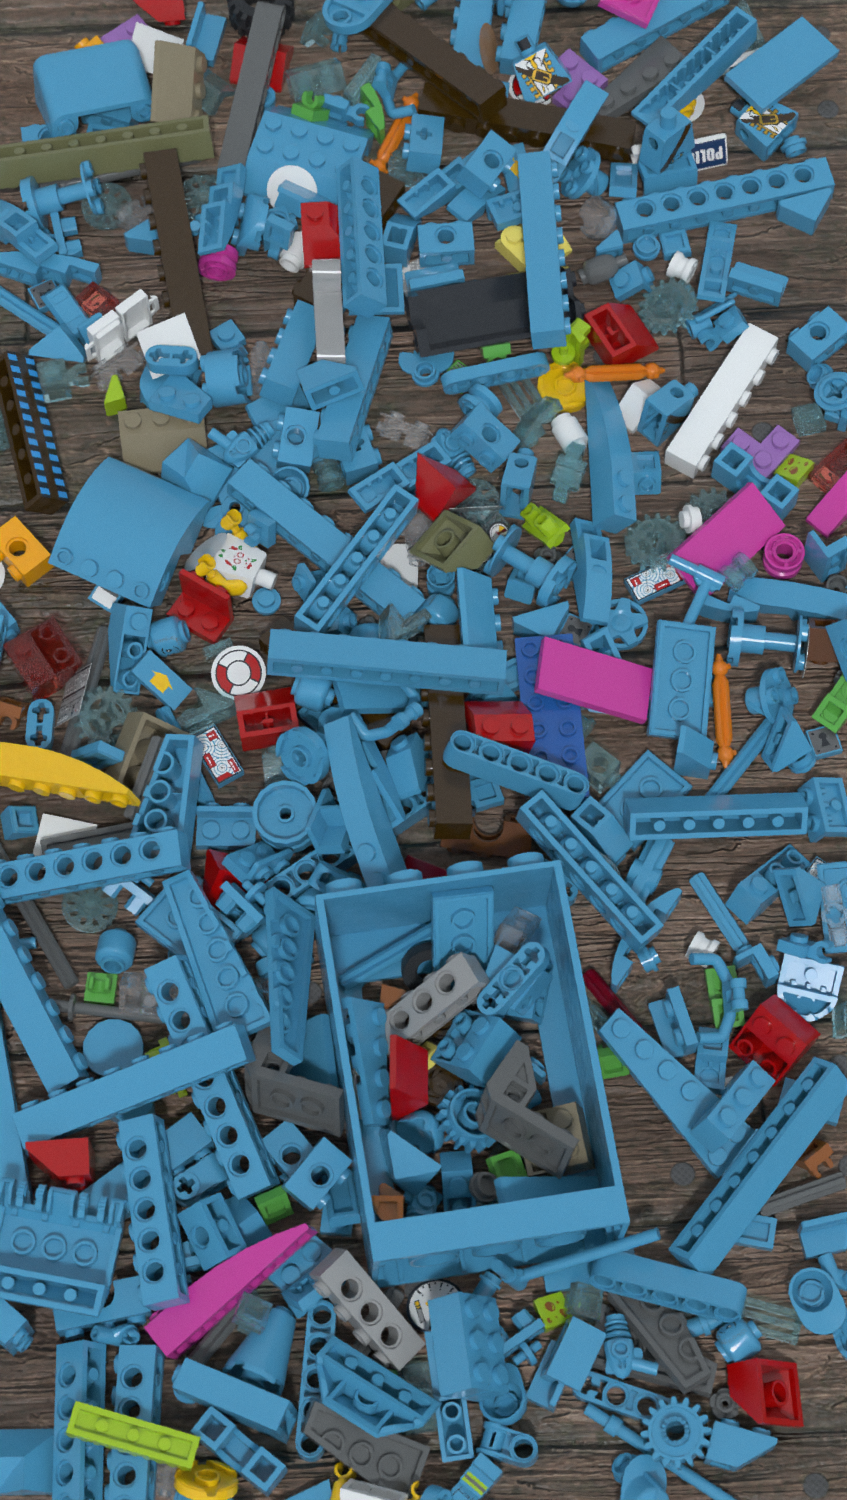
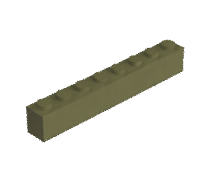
(106, 149)

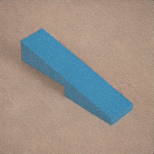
(374, 488)

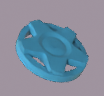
(624, 623)

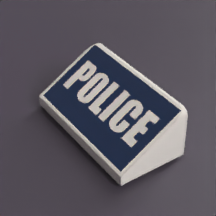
(710, 151)

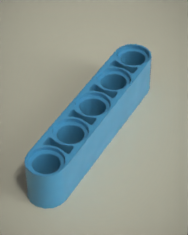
(515, 769)
(669, 1286)
(314, 1333)

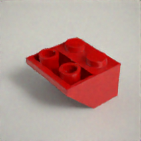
(619, 334)
(265, 717)
(774, 1038)

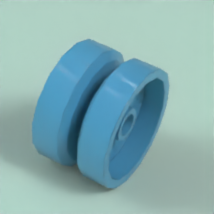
(273, 805)

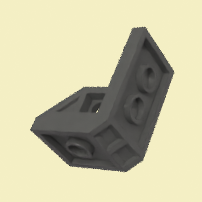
(290, 1097)
(507, 1120)

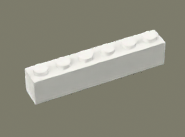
(721, 401)

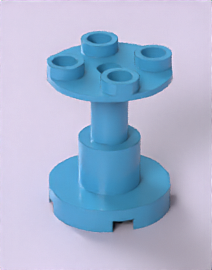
(53, 199)
(538, 571)
(754, 639)
(306, 751)

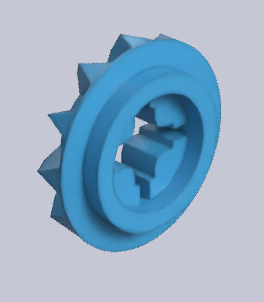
(823, 392)

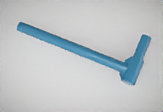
(704, 577)
(520, 1277)

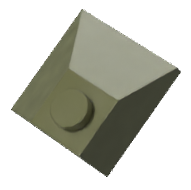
(453, 544)

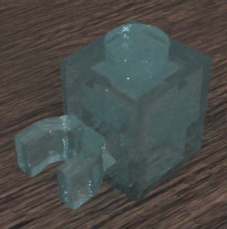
(56, 380)

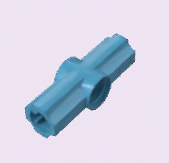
(647, 869)

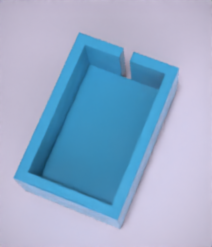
(468, 1346)

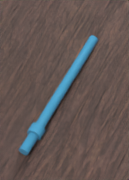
(614, 1426)

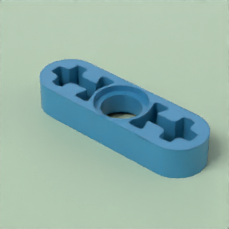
(505, 1002)

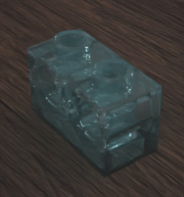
(318, 77)

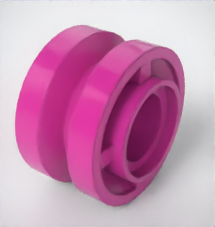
(219, 265)
(783, 544)

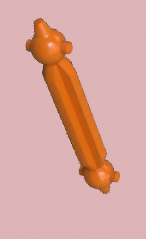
(394, 136)
(615, 372)
(722, 711)

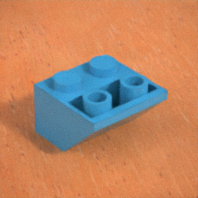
(475, 1046)

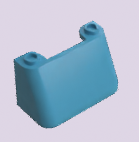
(90, 83)

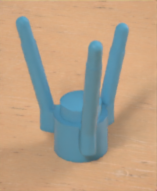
(702, 319)

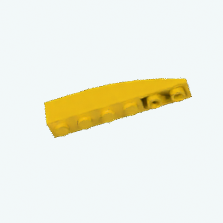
(55, 773)

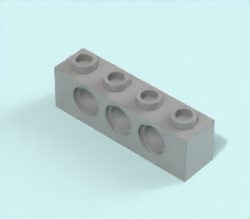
(446, 1003)
(402, 1339)

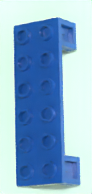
(555, 722)

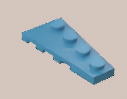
(370, 1059)

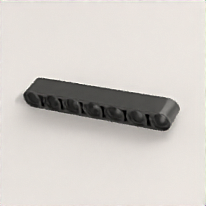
(252, 83)

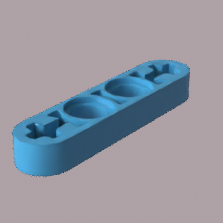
(495, 372)
(632, 1397)

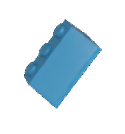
(476, 610)

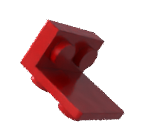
(203, 607)

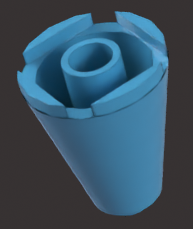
(265, 1357)

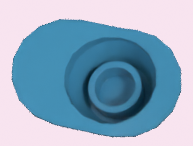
(644, 1480)

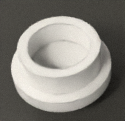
(690, 518)

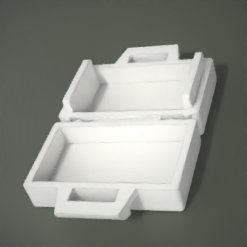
(111, 329)

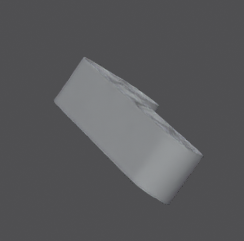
(328, 310)

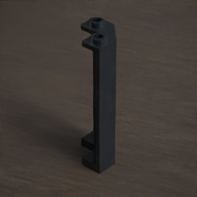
(476, 313)

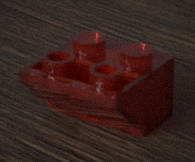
(43, 659)

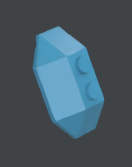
(369, 1392)

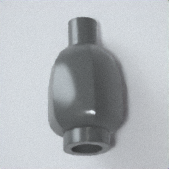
(601, 268)

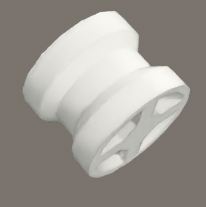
(682, 267)
(701, 944)

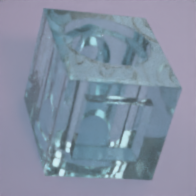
(598, 756)

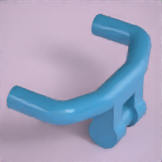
(385, 84)
(399, 721)
(733, 997)

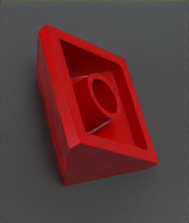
(281, 64)
(407, 1077)

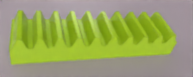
(132, 1436)

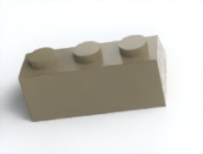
(177, 81)
(152, 436)
(134, 741)

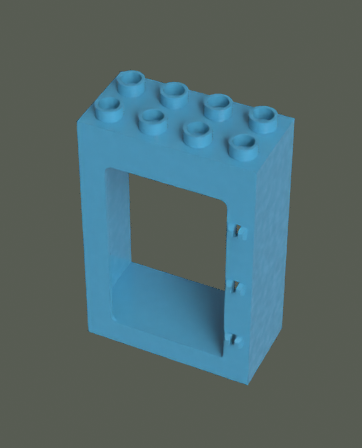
(360, 923)

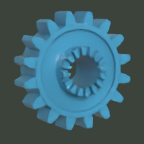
(455, 1121)
(689, 1445)

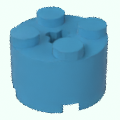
(227, 377)

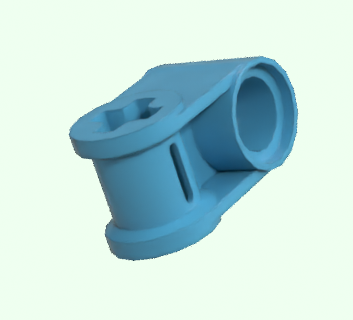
(205, 1179)
(505, 1444)

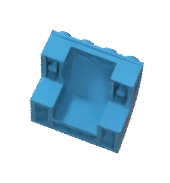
(129, 531)

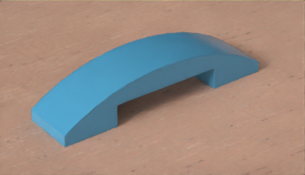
(716, 261)
(622, 966)

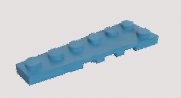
(289, 958)
(216, 964)
(671, 1088)

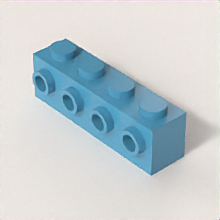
(294, 352)

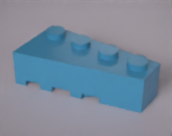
(173, 789)

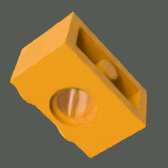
(33, 562)

